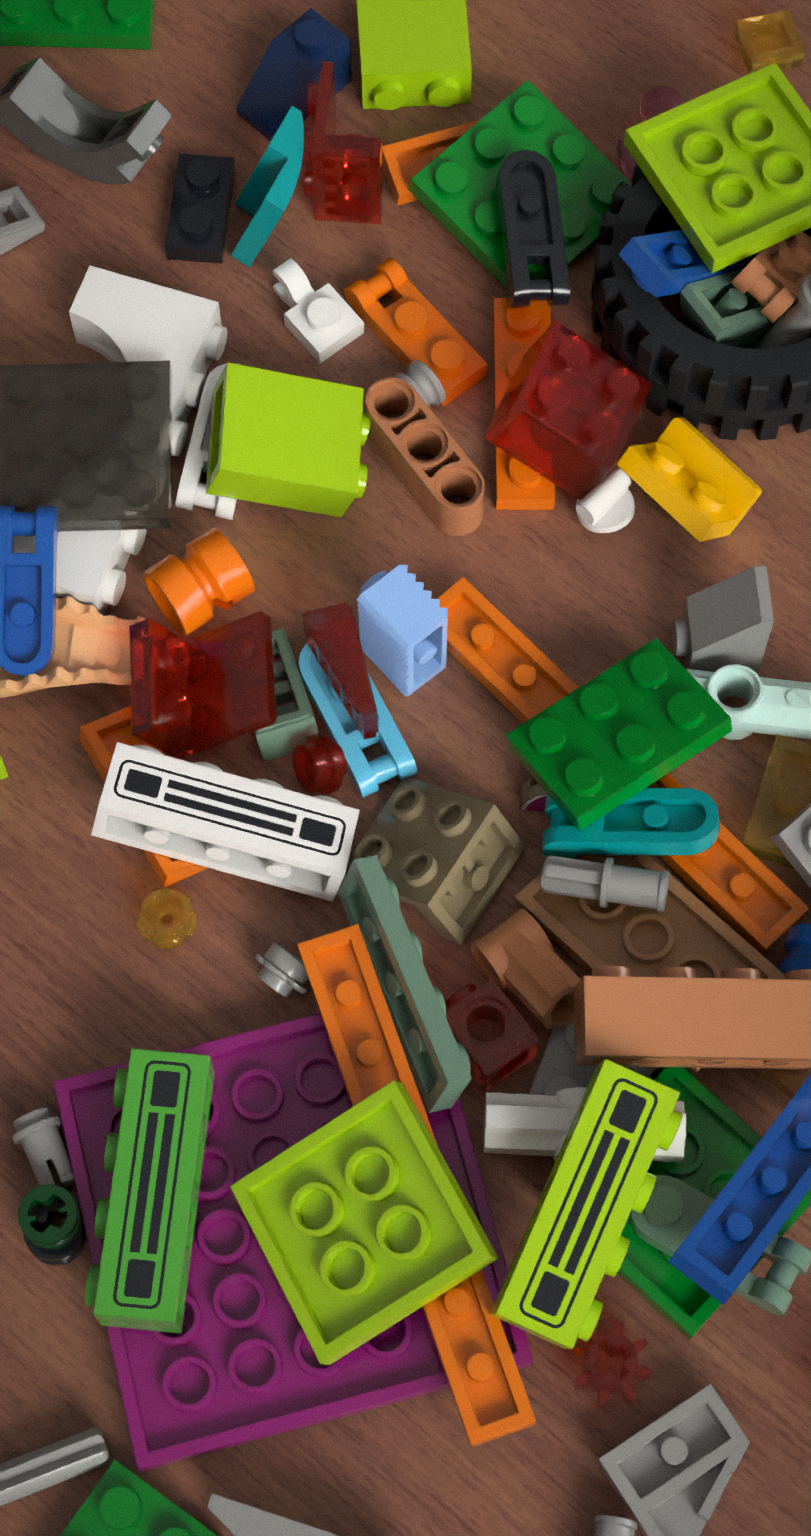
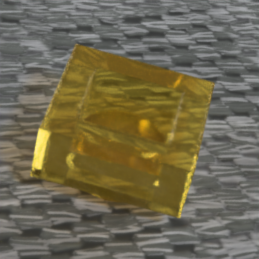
(769, 40)

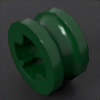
(46, 1197)

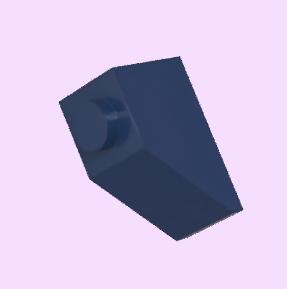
(289, 67)

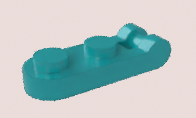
(646, 824)

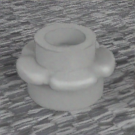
(282, 970)

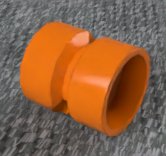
(193, 585)

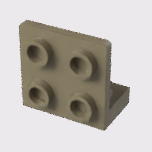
(442, 853)

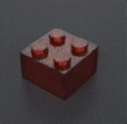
(568, 410)

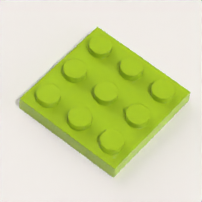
(732, 165)
(363, 1223)

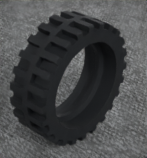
(688, 371)

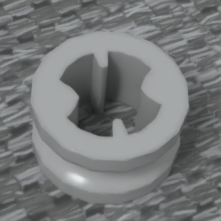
(424, 382)

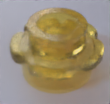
(163, 903)

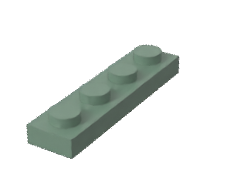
(416, 1006)

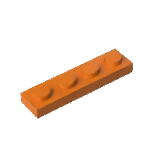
(513, 335)

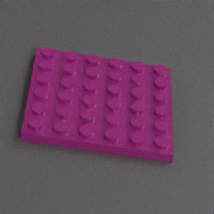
(242, 1354)

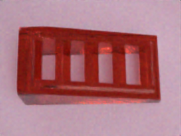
(337, 647)

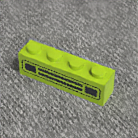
(586, 1205)

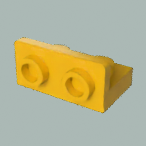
(692, 480)

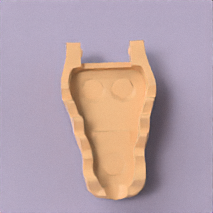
(85, 652)

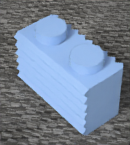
(402, 628)

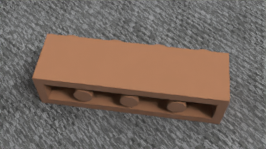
(693, 1019)

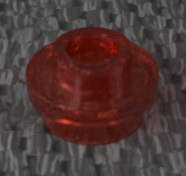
(319, 764)

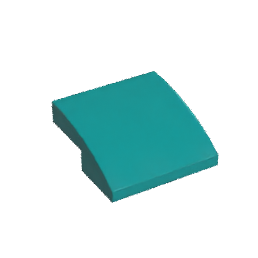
(271, 186)

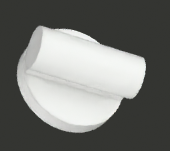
(608, 504)

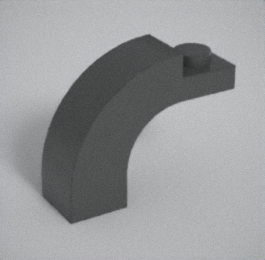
(76, 132)

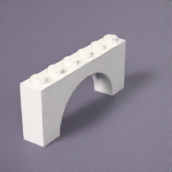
(131, 323)

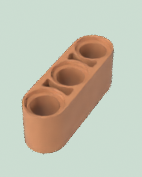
(430, 480)

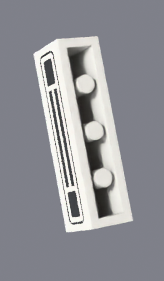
(225, 821)

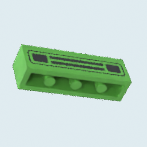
(153, 1191)

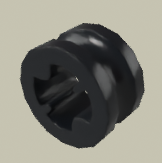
(64, 1254)

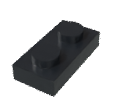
(200, 208)

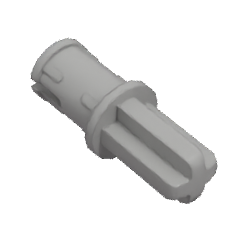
(605, 882)

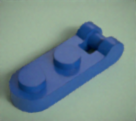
(27, 590)

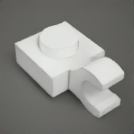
(318, 318)

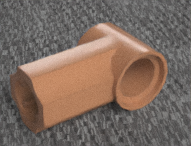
(524, 961)

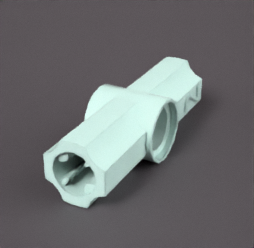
(772, 705)

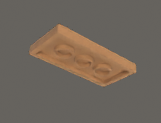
(642, 936)

